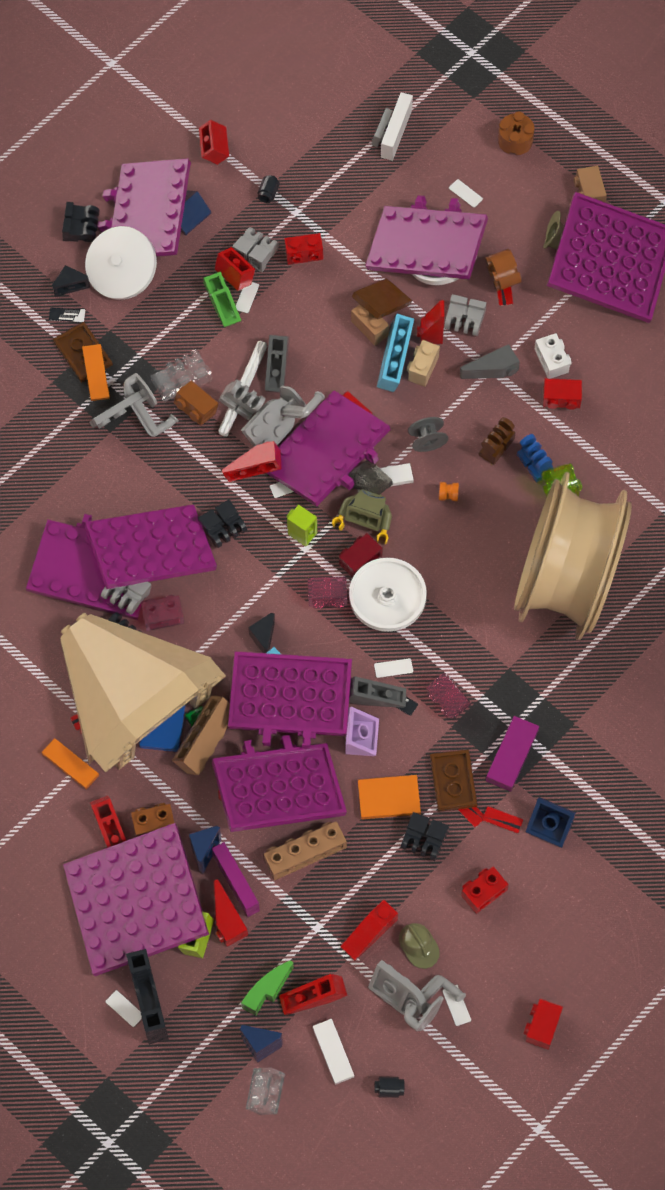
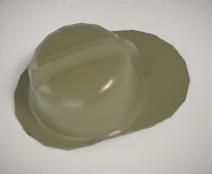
(554, 231)
(419, 945)

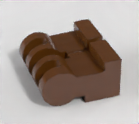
(498, 441)

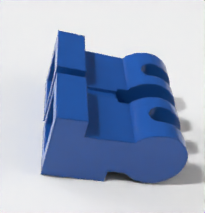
(534, 457)

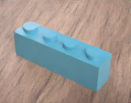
(395, 353)

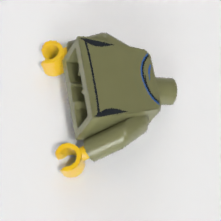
(366, 510)

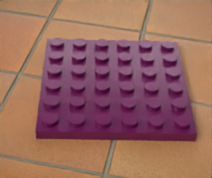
(610, 257)
(135, 899)

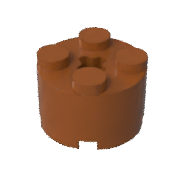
(516, 133)
(503, 269)

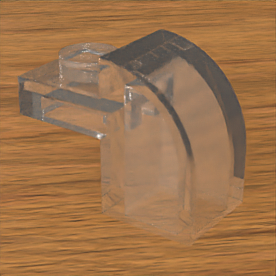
(165, 384)

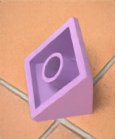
(361, 733)

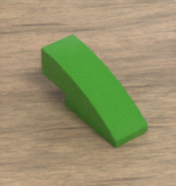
(221, 299)
(267, 988)

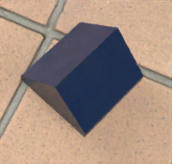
(194, 211)
(550, 822)
(202, 845)
(261, 1041)

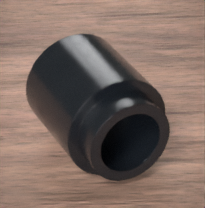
(268, 188)
(389, 1087)

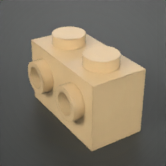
(423, 363)

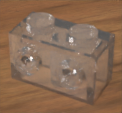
(265, 1091)

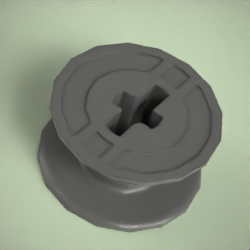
(427, 432)

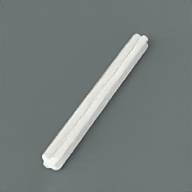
(246, 379)

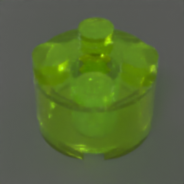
(557, 473)

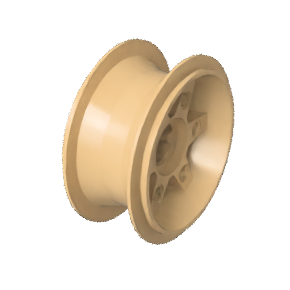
(573, 556)

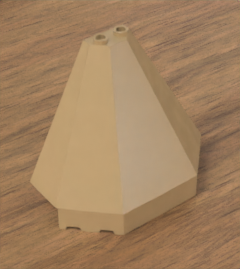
(129, 685)

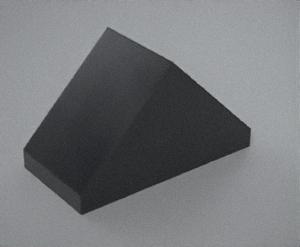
(70, 281)
(262, 632)

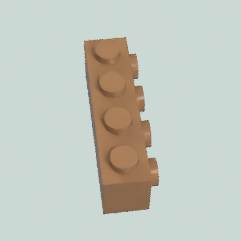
(203, 736)
(305, 850)

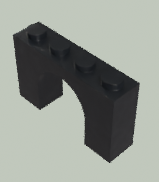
(147, 996)

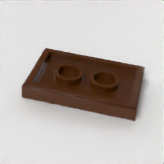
(382, 298)
(70, 347)
(453, 780)

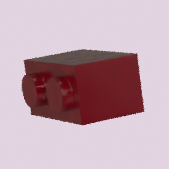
(360, 553)

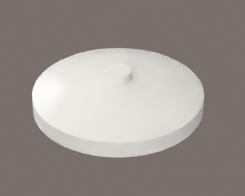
(120, 263)
(387, 594)

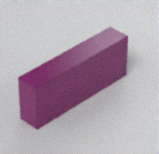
(512, 753)
(235, 879)

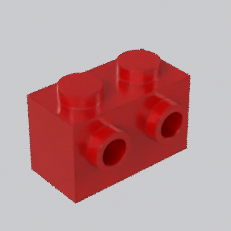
(214, 142)
(304, 248)
(234, 268)
(562, 393)
(484, 889)
(544, 1023)

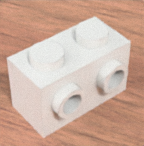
(552, 356)

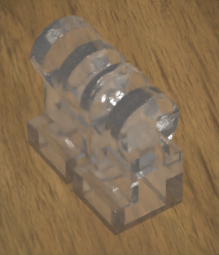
(196, 371)

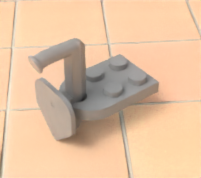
(135, 401)
(278, 416)
(407, 997)

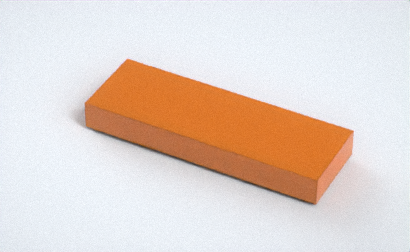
(95, 372)
(70, 764)

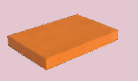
(389, 797)

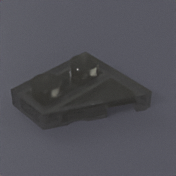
(370, 478)

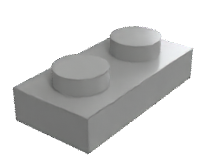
(382, 125)

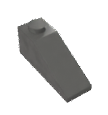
(276, 362)
(493, 365)
(376, 693)

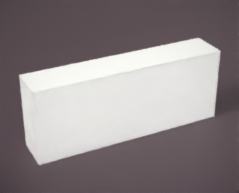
(396, 126)

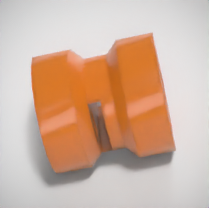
(448, 491)

